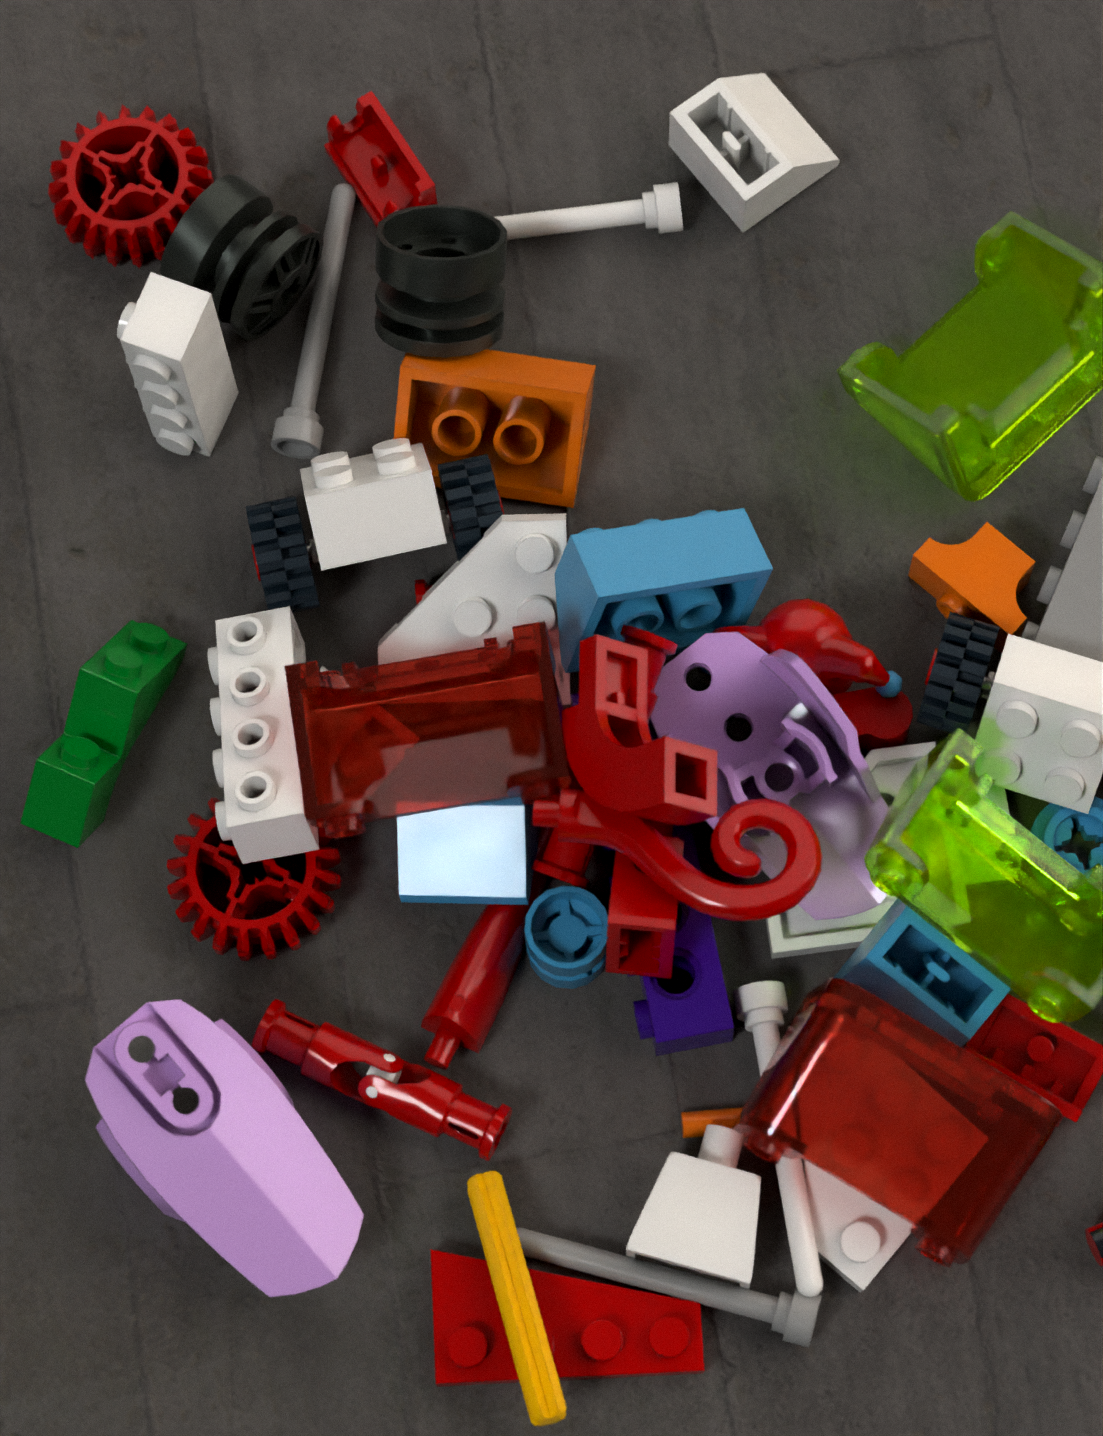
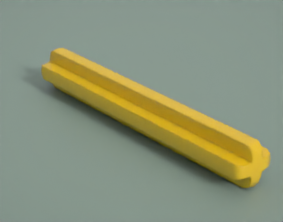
(516, 1299)

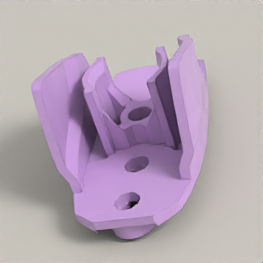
(796, 754)
(237, 1164)

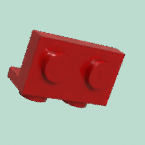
(1040, 1055)

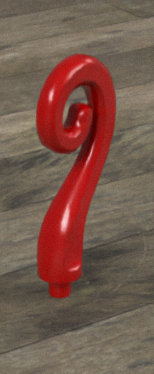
(588, 822)

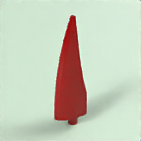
(480, 976)

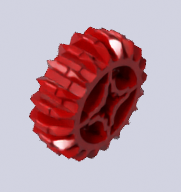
(119, 157)
(243, 899)

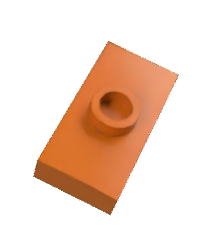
(976, 579)

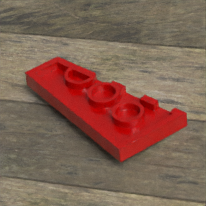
(589, 1327)

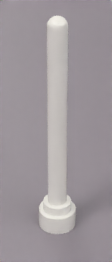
(656, 209)
(762, 1010)

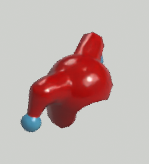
(823, 643)

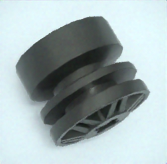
(243, 255)
(440, 280)

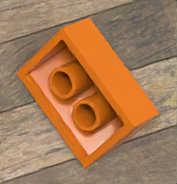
(508, 405)

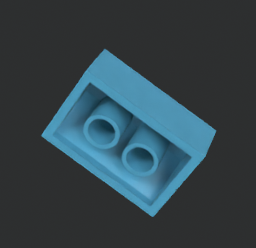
(659, 577)

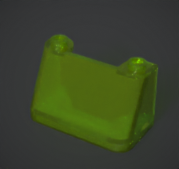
(994, 367)
(992, 884)

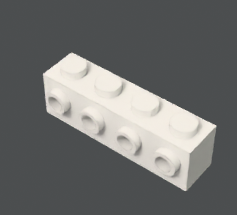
(178, 364)
(258, 751)

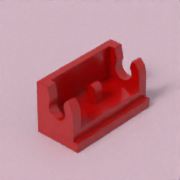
(378, 161)

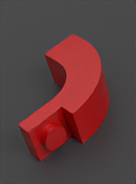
(613, 747)

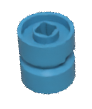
(566, 937)

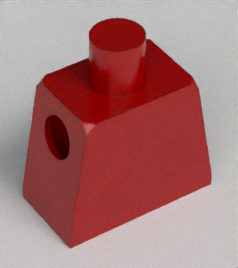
(641, 918)

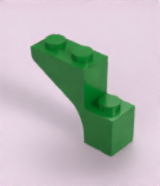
(105, 717)

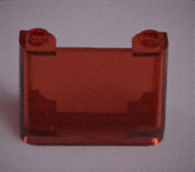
(429, 732)
(897, 1117)

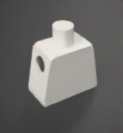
(702, 1213)

